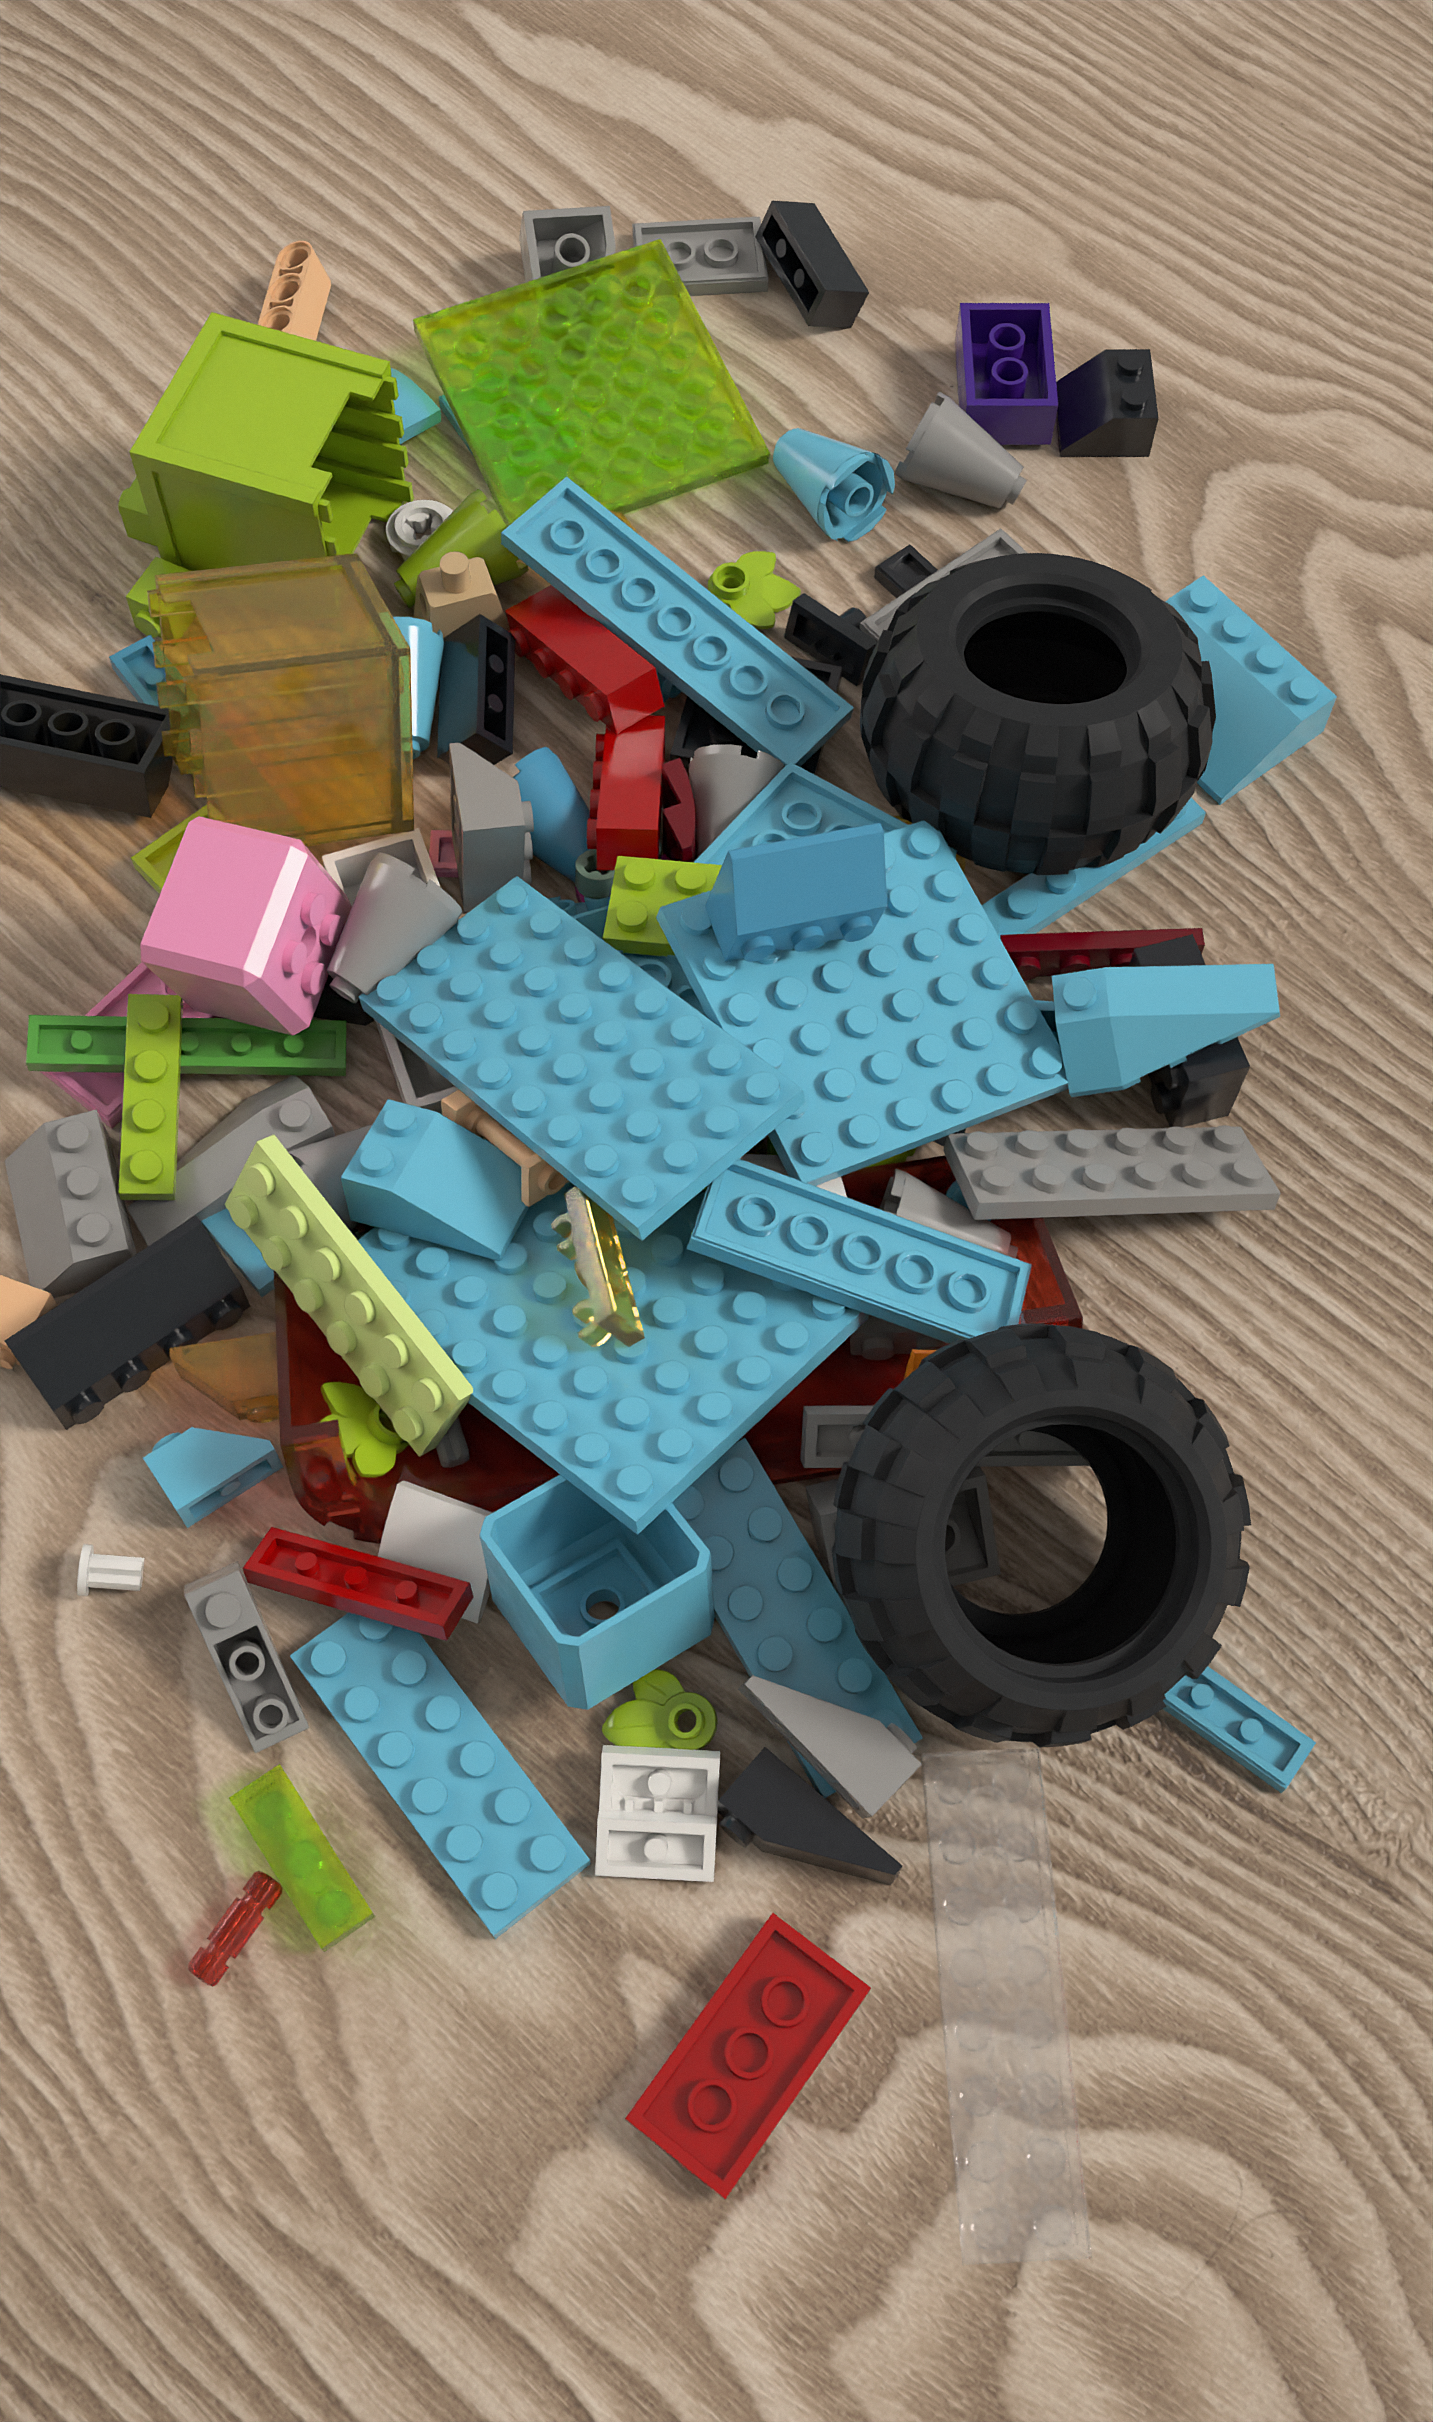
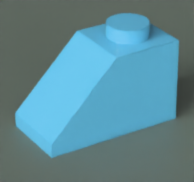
(209, 1468)

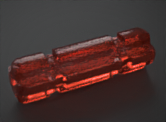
(235, 1928)

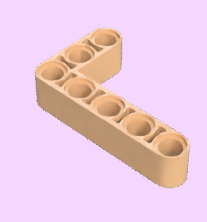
(296, 292)

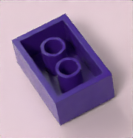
(1007, 370)

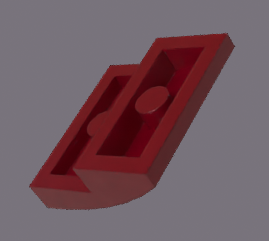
(678, 813)

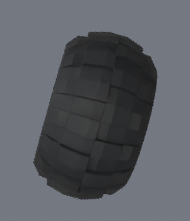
(1038, 712)
(1164, 1559)

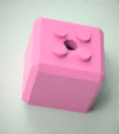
(246, 926)

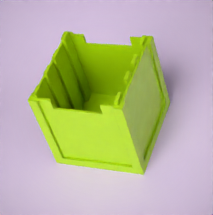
(269, 449)

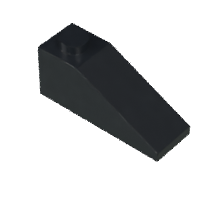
(797, 1823)

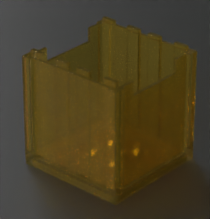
(288, 697)

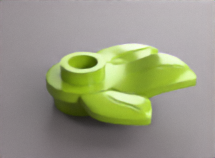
(753, 588)
(364, 1427)
(655, 1715)

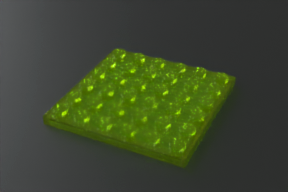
(592, 382)

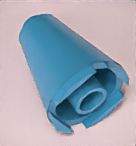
(557, 811)

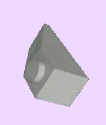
(845, 1747)

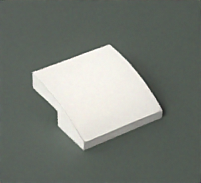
(438, 1537)
(657, 1813)

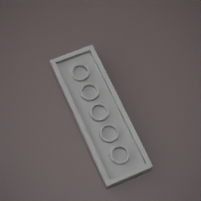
(1109, 1172)

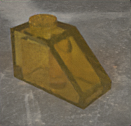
(234, 1374)

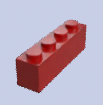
(584, 659)
(627, 792)

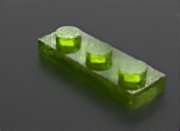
(302, 1858)

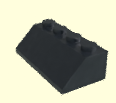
(82, 746)
(126, 1322)

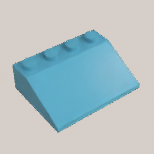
(1261, 692)

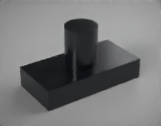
(831, 636)

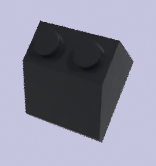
(1108, 406)

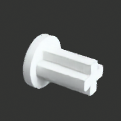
(108, 1571)

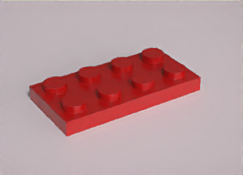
(748, 2055)

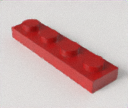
(359, 1583)

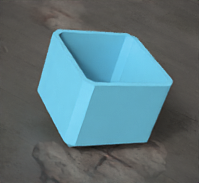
(564, 1553)

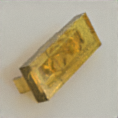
(600, 1269)

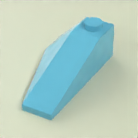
(1139, 1019)

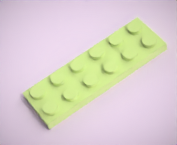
(348, 1296)

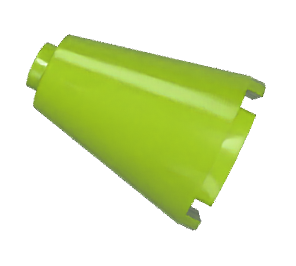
(466, 531)

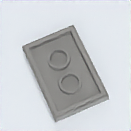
(711, 253)

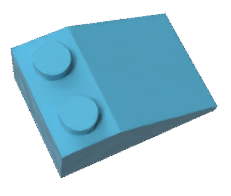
(434, 1182)

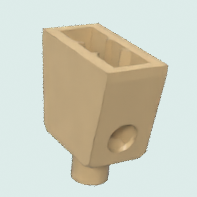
(457, 593)

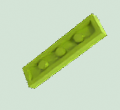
(151, 1097)

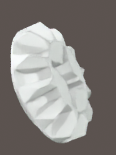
(413, 518)

